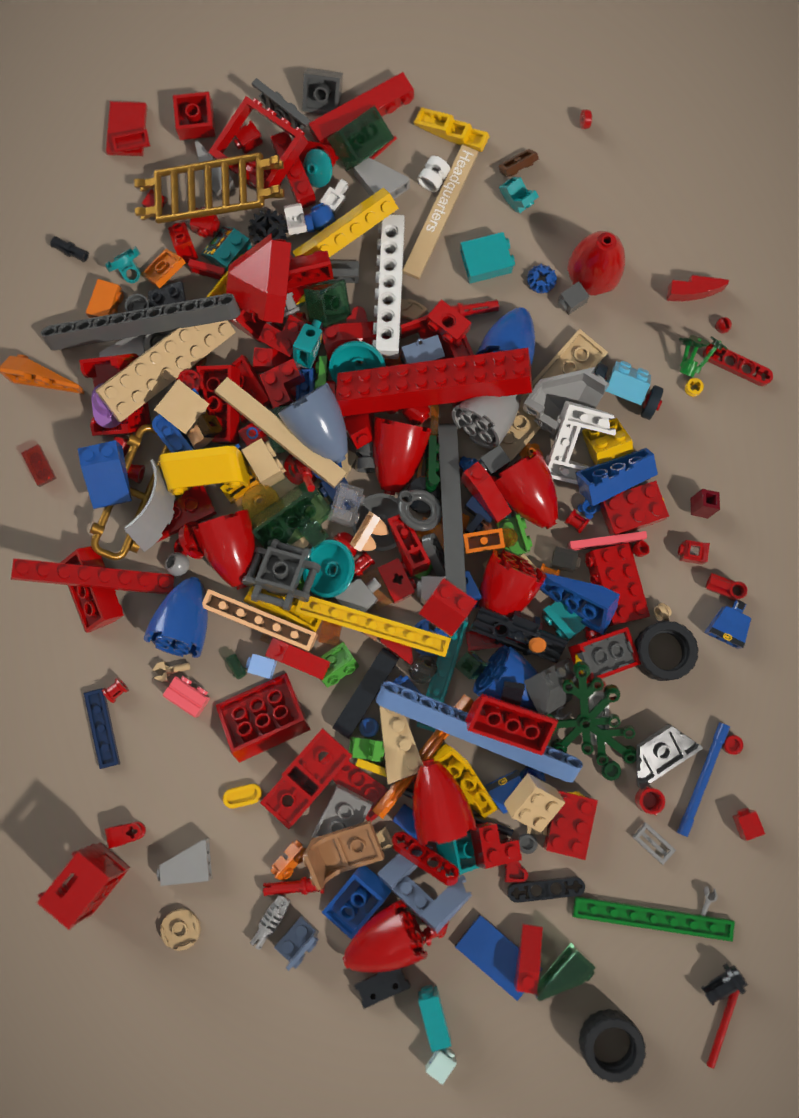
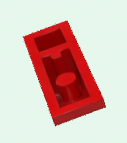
(485, 491)
(409, 546)
(297, 658)
(529, 959)

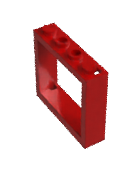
(234, 124)

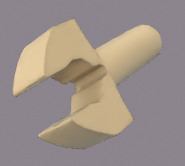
(170, 670)

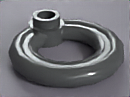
(409, 520)

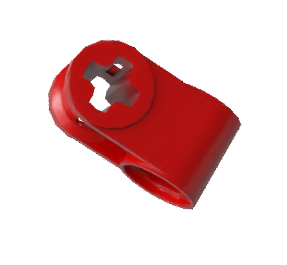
(122, 834)

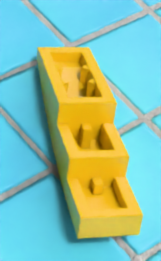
(455, 131)

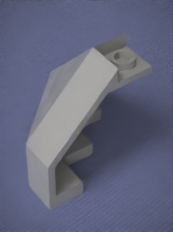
(550, 395)

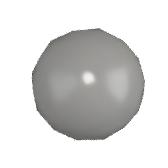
(177, 564)

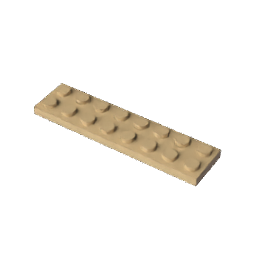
(577, 354)
(160, 366)

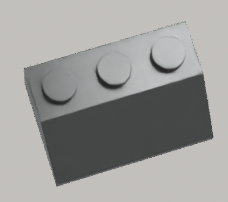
(547, 687)

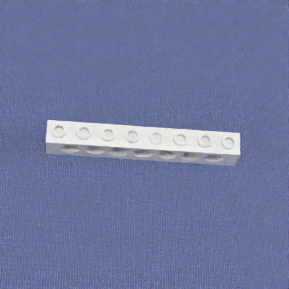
(393, 226)

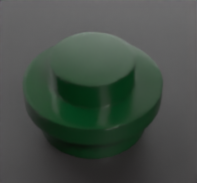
(611, 770)

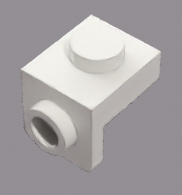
(295, 219)

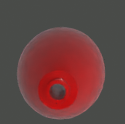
(597, 262)
(397, 452)
(530, 490)
(228, 545)
(509, 583)
(440, 805)
(386, 942)

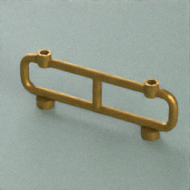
(98, 528)

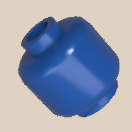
(322, 216)

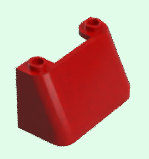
(103, 369)

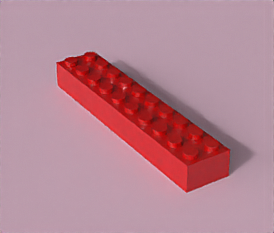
(434, 382)

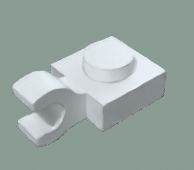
(335, 197)

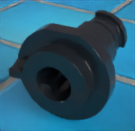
(725, 984)

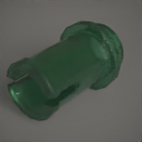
(236, 666)

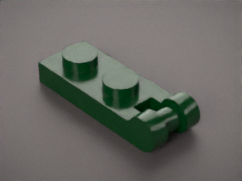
(431, 465)

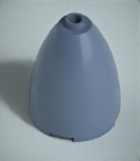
(318, 423)

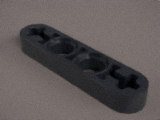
(546, 892)

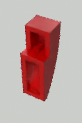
(696, 288)

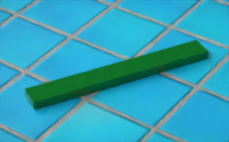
(653, 918)

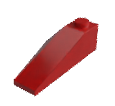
(338, 334)

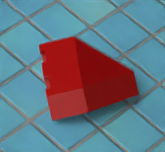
(261, 279)

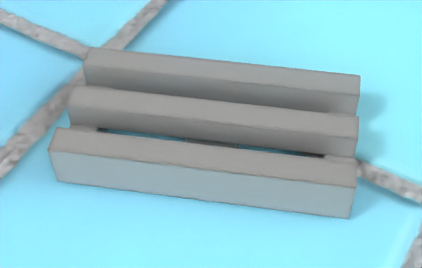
(640, 831)

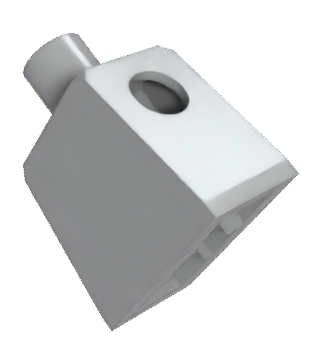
(360, 595)

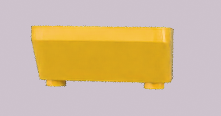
(204, 467)

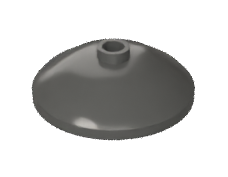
(385, 507)

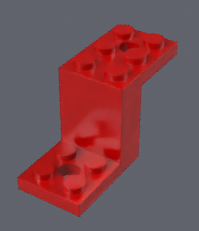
(306, 778)

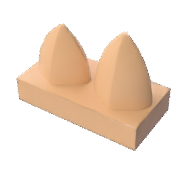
(371, 525)

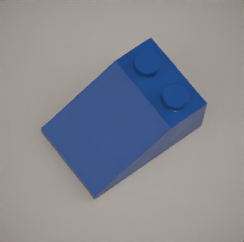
(105, 474)
(357, 901)

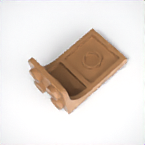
(341, 852)

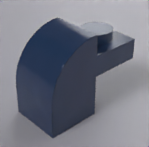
(480, 514)

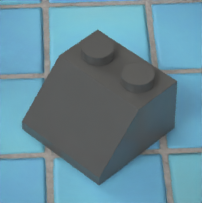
(321, 90)

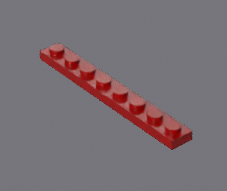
(91, 576)

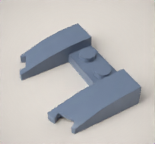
(432, 912)

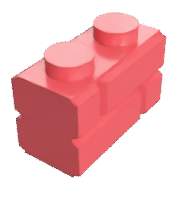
(186, 696)

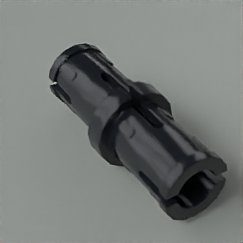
(69, 249)

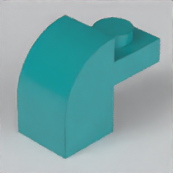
(517, 194)

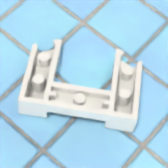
(572, 419)

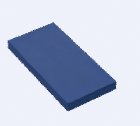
(491, 953)

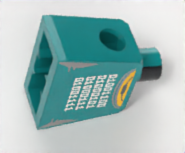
(308, 344)

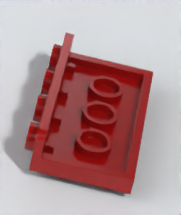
(616, 570)

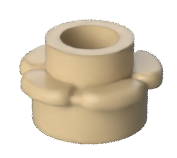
(662, 612)

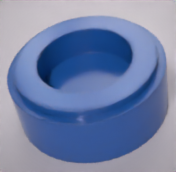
(309, 223)
(368, 727)

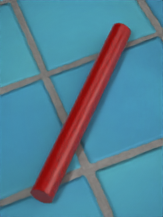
(722, 1030)

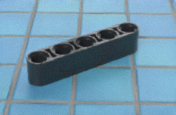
(365, 693)

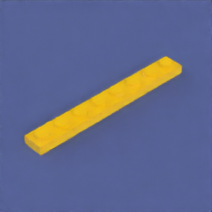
(374, 625)

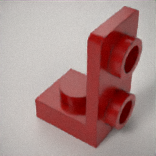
(182, 241)

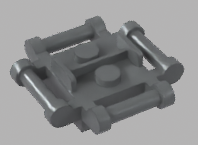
(281, 574)

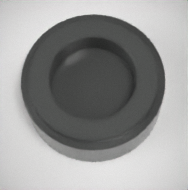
(527, 843)

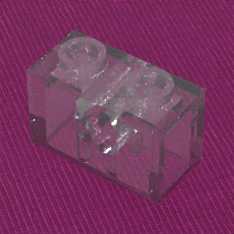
(338, 512)

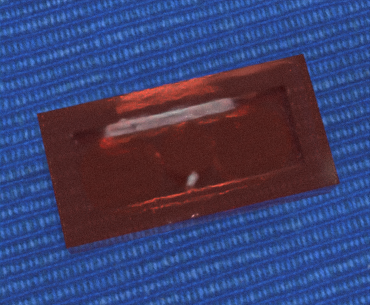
(38, 465)

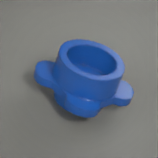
(588, 513)

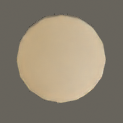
(180, 929)

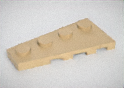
(399, 747)

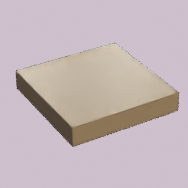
(181, 406)

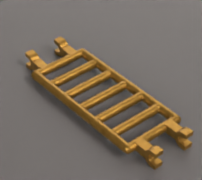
(261, 165)

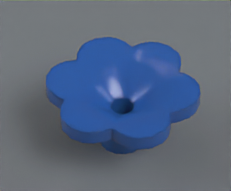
(466, 462)

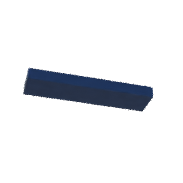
(101, 728)

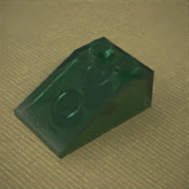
(360, 138)
(565, 973)

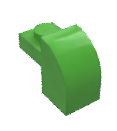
(366, 749)

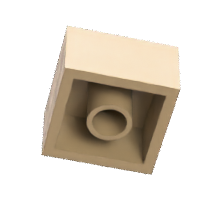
(262, 460)
(534, 803)

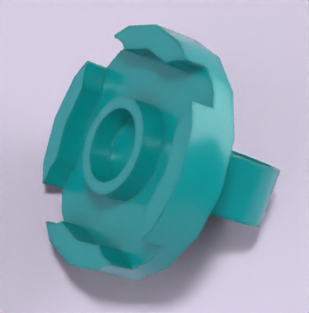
(125, 262)

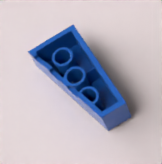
(616, 475)

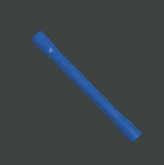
(688, 818)

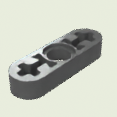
(435, 553)

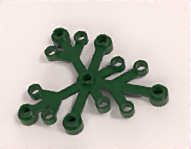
(602, 735)

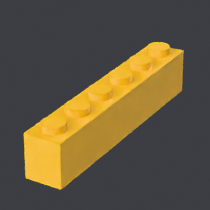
(350, 225)

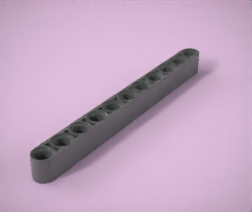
(141, 322)
(451, 506)

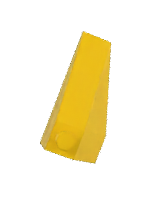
(291, 616)
(467, 779)

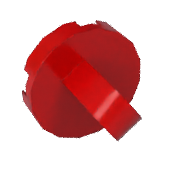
(188, 541)

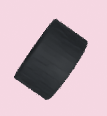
(686, 641)
(623, 1068)

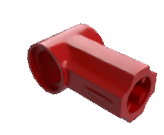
(724, 587)

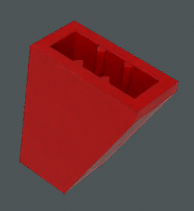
(360, 428)

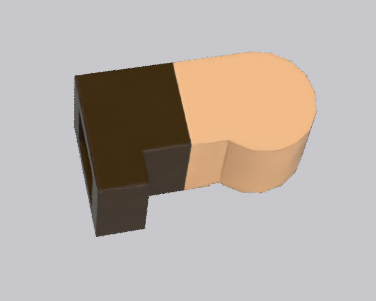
(203, 432)

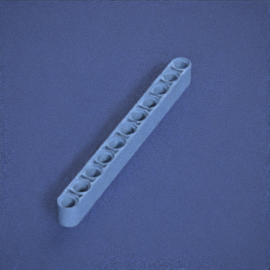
(453, 722)

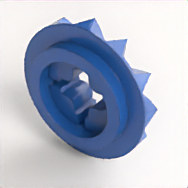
(541, 286)

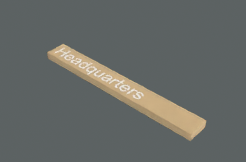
(440, 212)

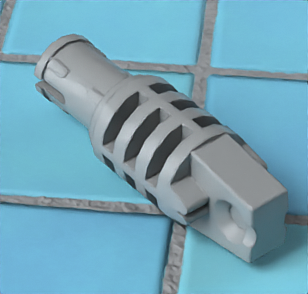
(270, 921)

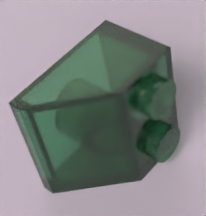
(327, 302)

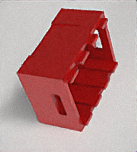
(94, 877)

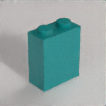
(487, 257)
(434, 1018)

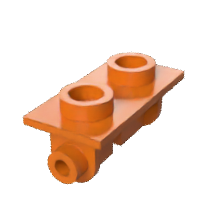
(283, 867)

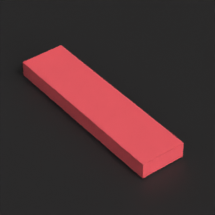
(607, 541)

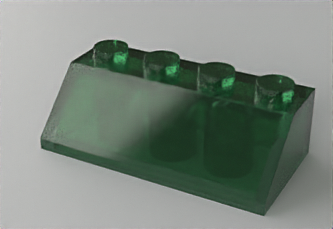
(283, 516)

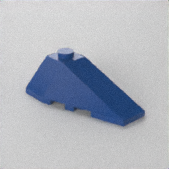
(589, 601)

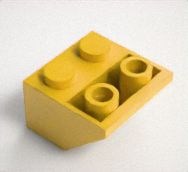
(606, 447)

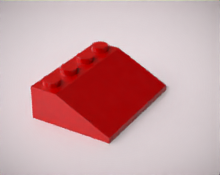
(262, 718)

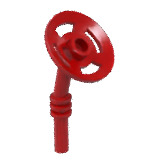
(303, 473)

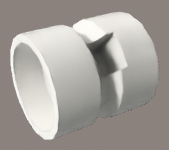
(433, 173)

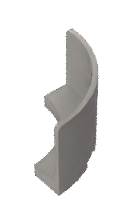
(158, 512)

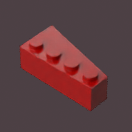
(227, 416)

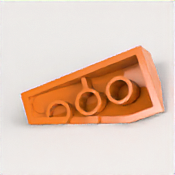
(27, 372)

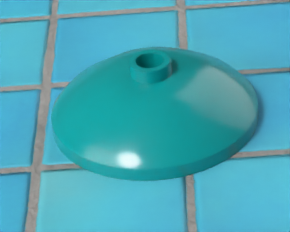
(347, 354)
(331, 555)

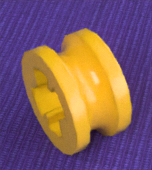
(693, 381)

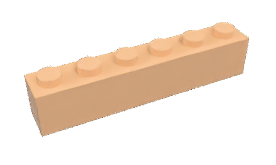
(259, 620)

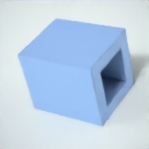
(261, 666)

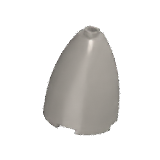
(487, 418)

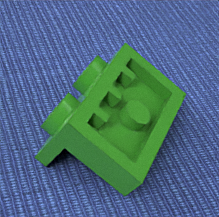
(523, 542)
(341, 664)

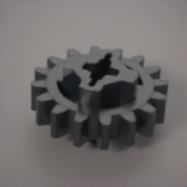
(261, 225)

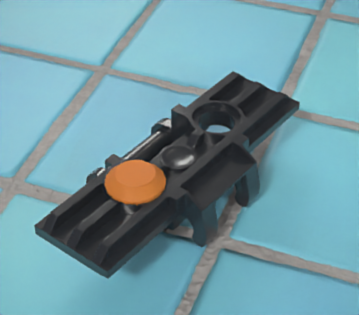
(522, 630)

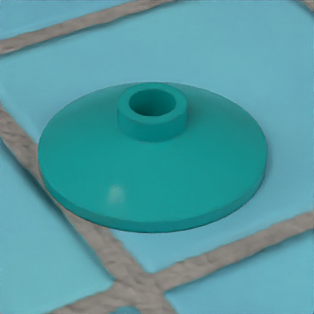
(318, 168)

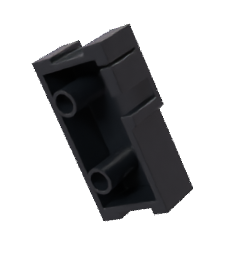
(382, 986)

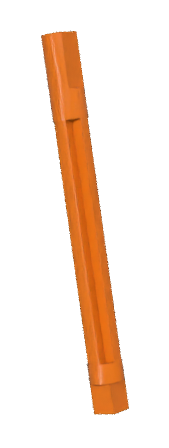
(425, 753)

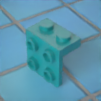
(566, 624)

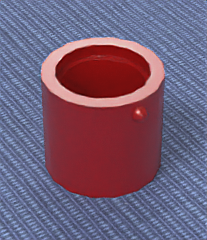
(191, 379)
(650, 800)

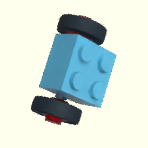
(632, 386)

